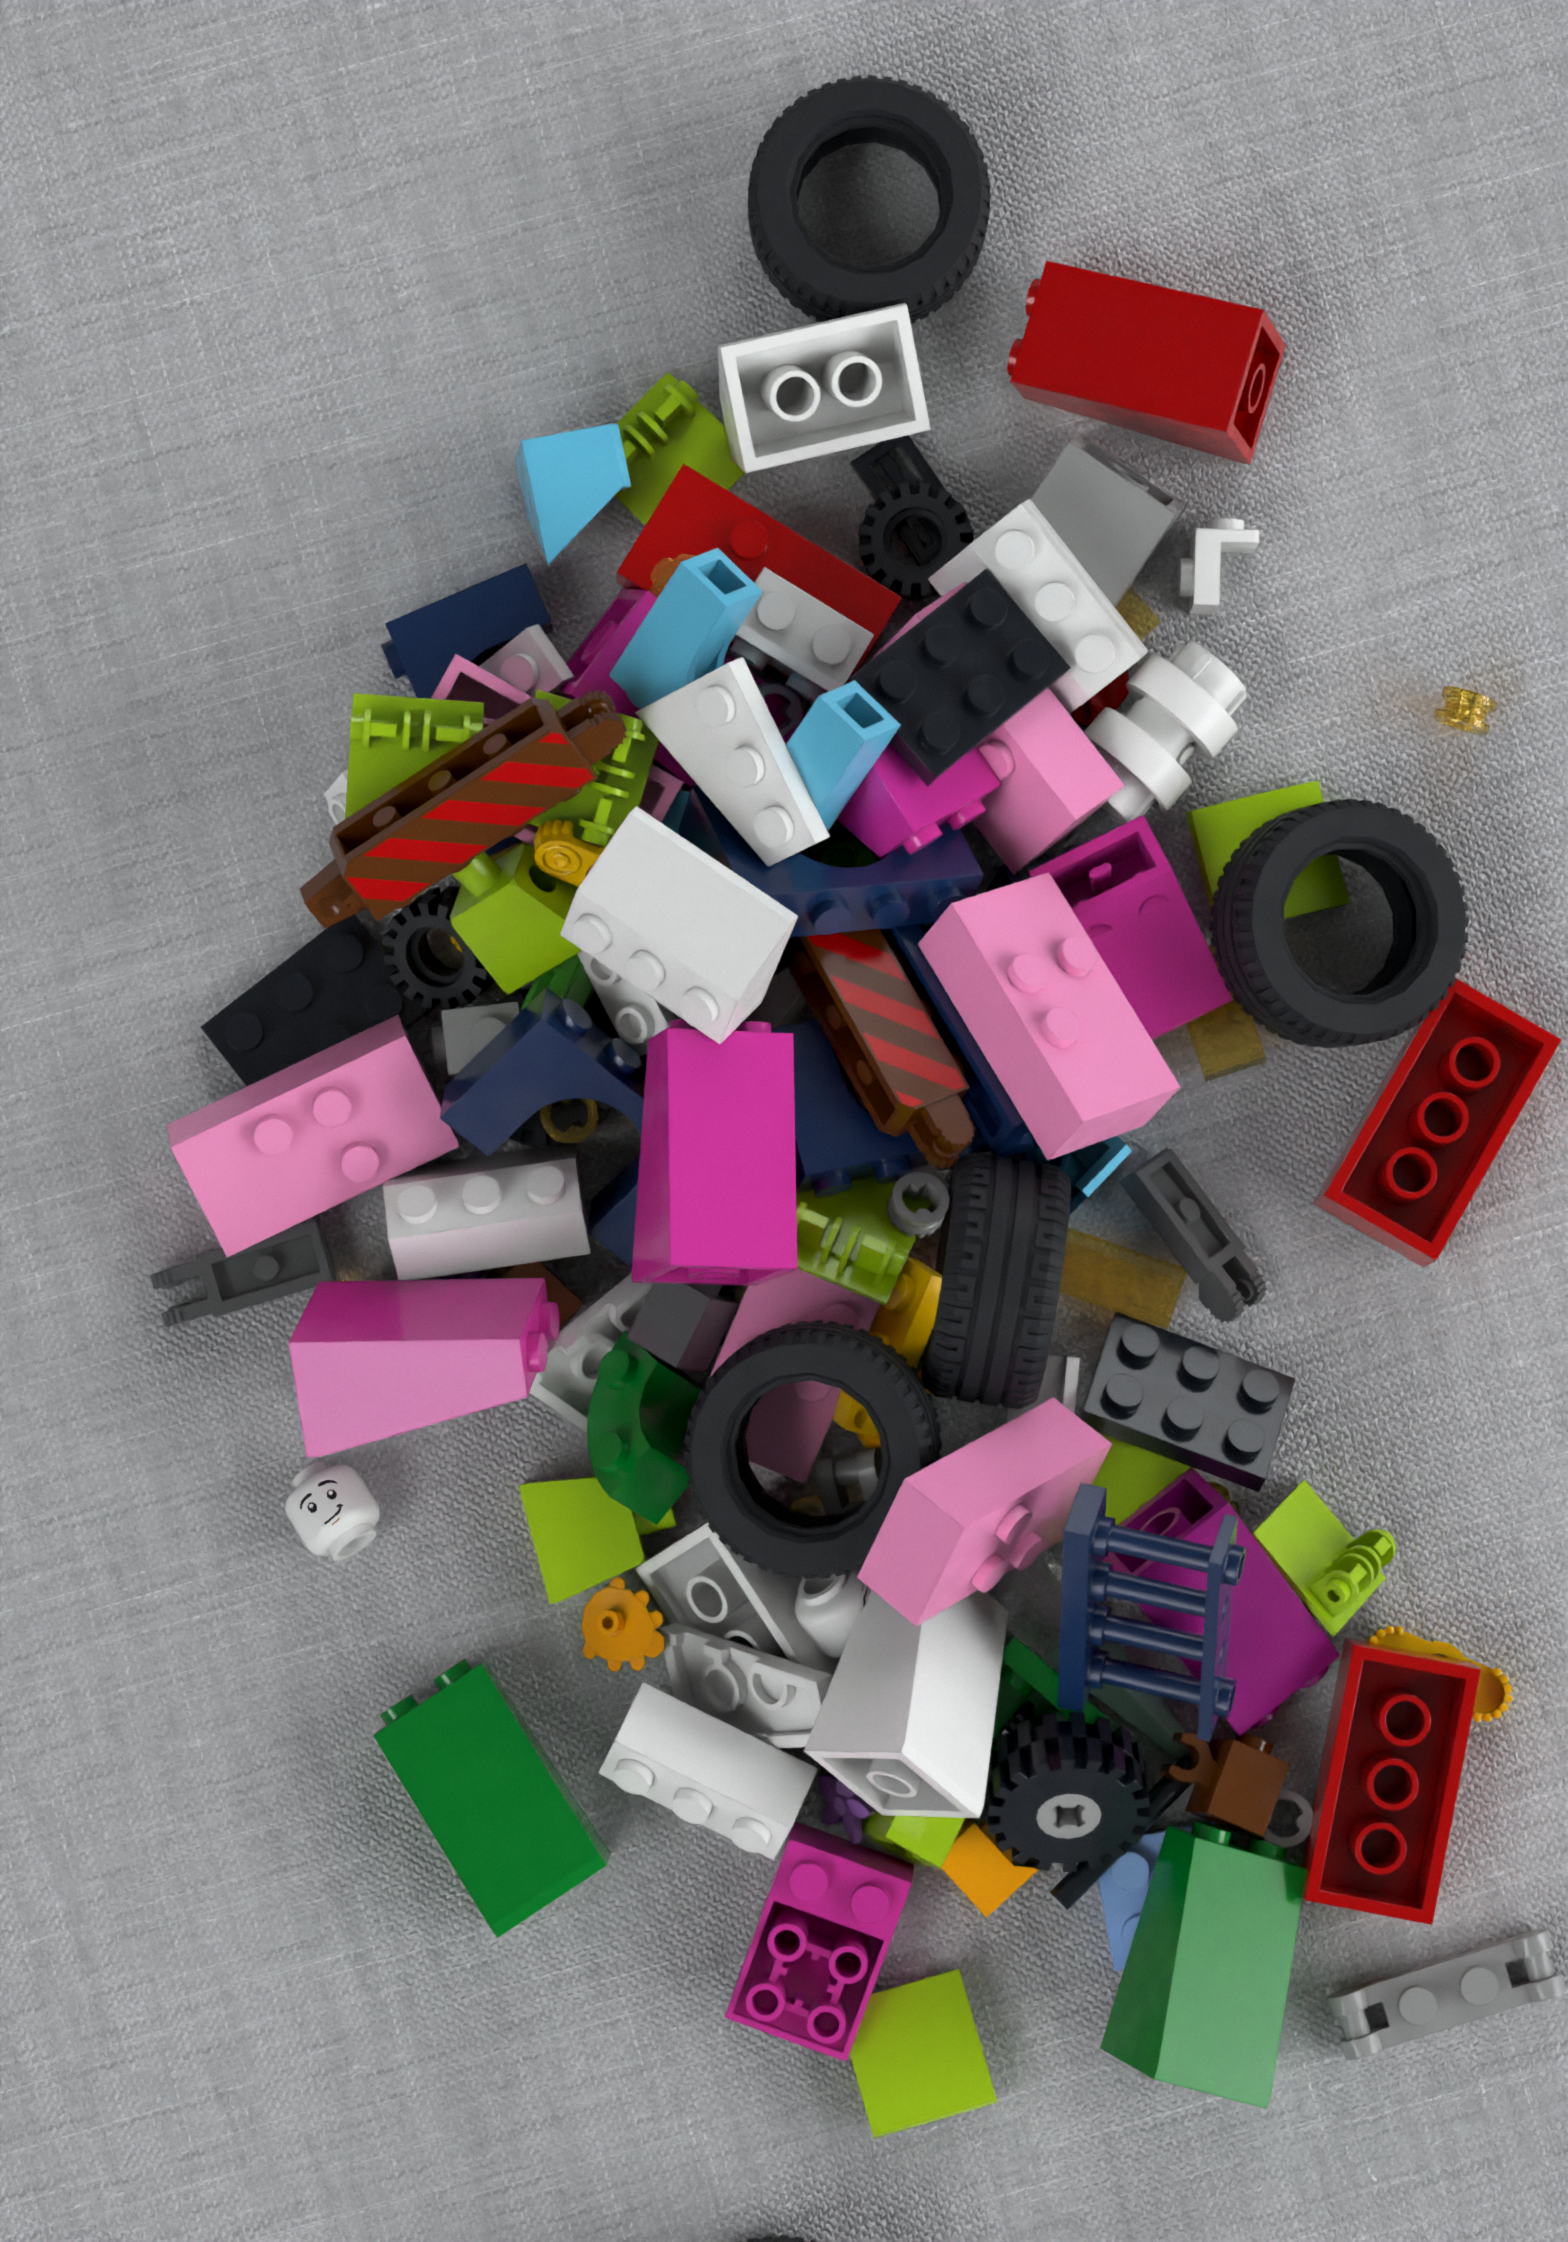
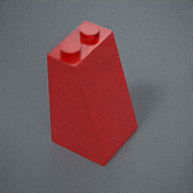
(1148, 359)

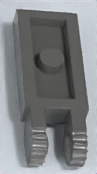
(1196, 1235)
(256, 1275)

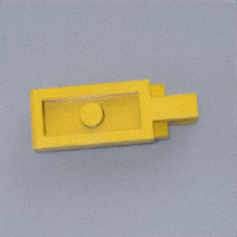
(902, 1323)

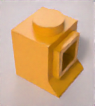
(983, 1869)

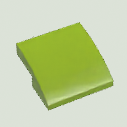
(1223, 826)
(920, 2055)

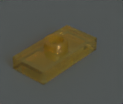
(1225, 1039)
(1120, 1279)

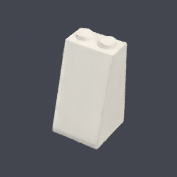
(915, 1708)

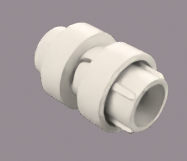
(1177, 711)

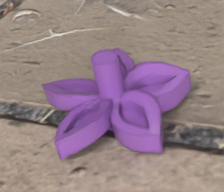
(843, 1806)

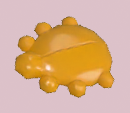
(621, 1627)

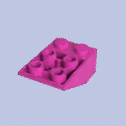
(1141, 925)
(820, 1941)

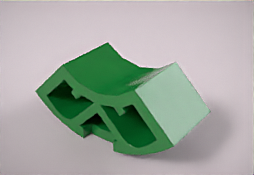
(640, 1429)

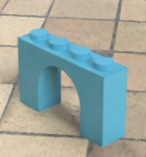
(689, 638)

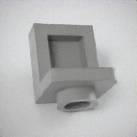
(468, 1032)

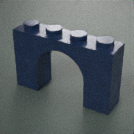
(468, 624)
(835, 899)
(544, 1058)
(837, 1136)

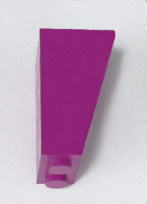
(1272, 1634)

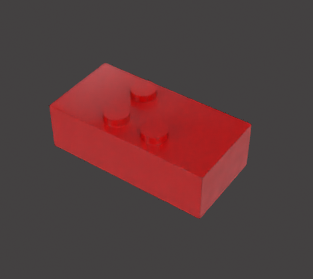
(704, 516)
(1437, 1123)
(1389, 1780)

